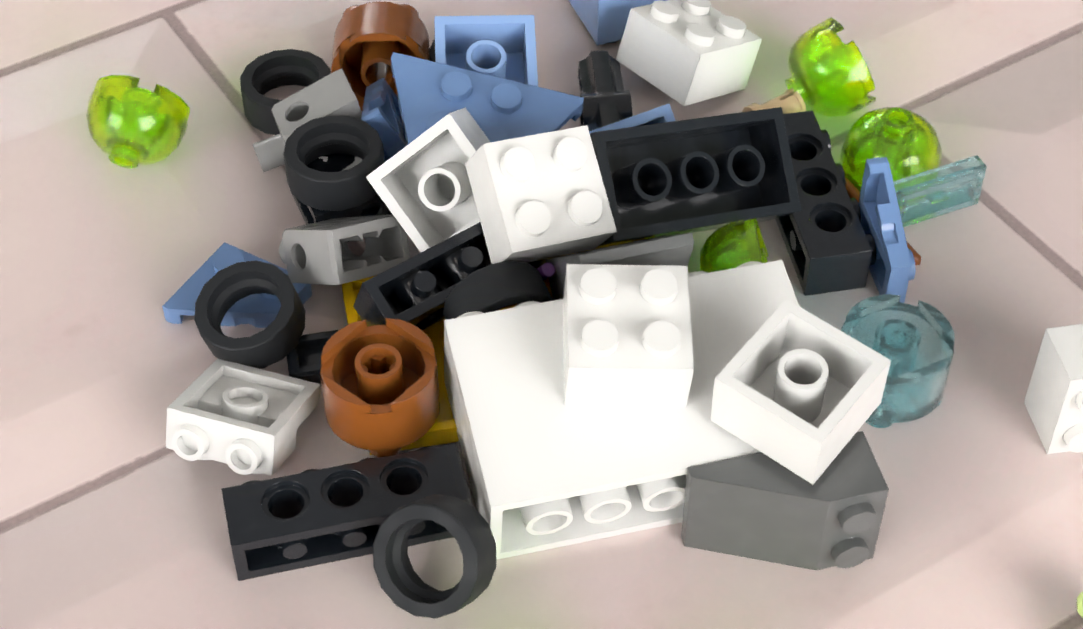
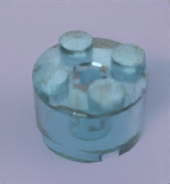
(920, 352)

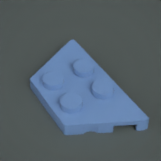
(498, 105)

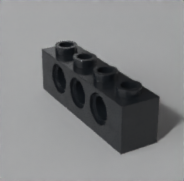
(827, 235)
(420, 285)
(335, 509)

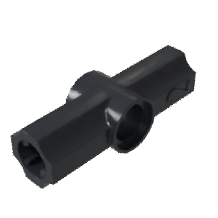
(602, 91)

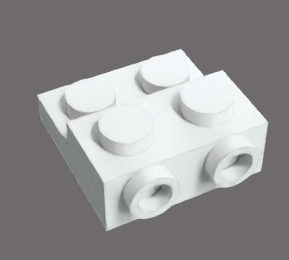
(240, 417)

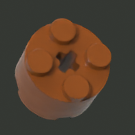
(368, 39)
(380, 385)

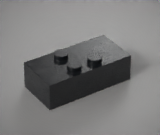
(696, 174)

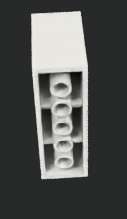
(590, 472)

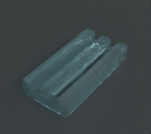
(940, 190)

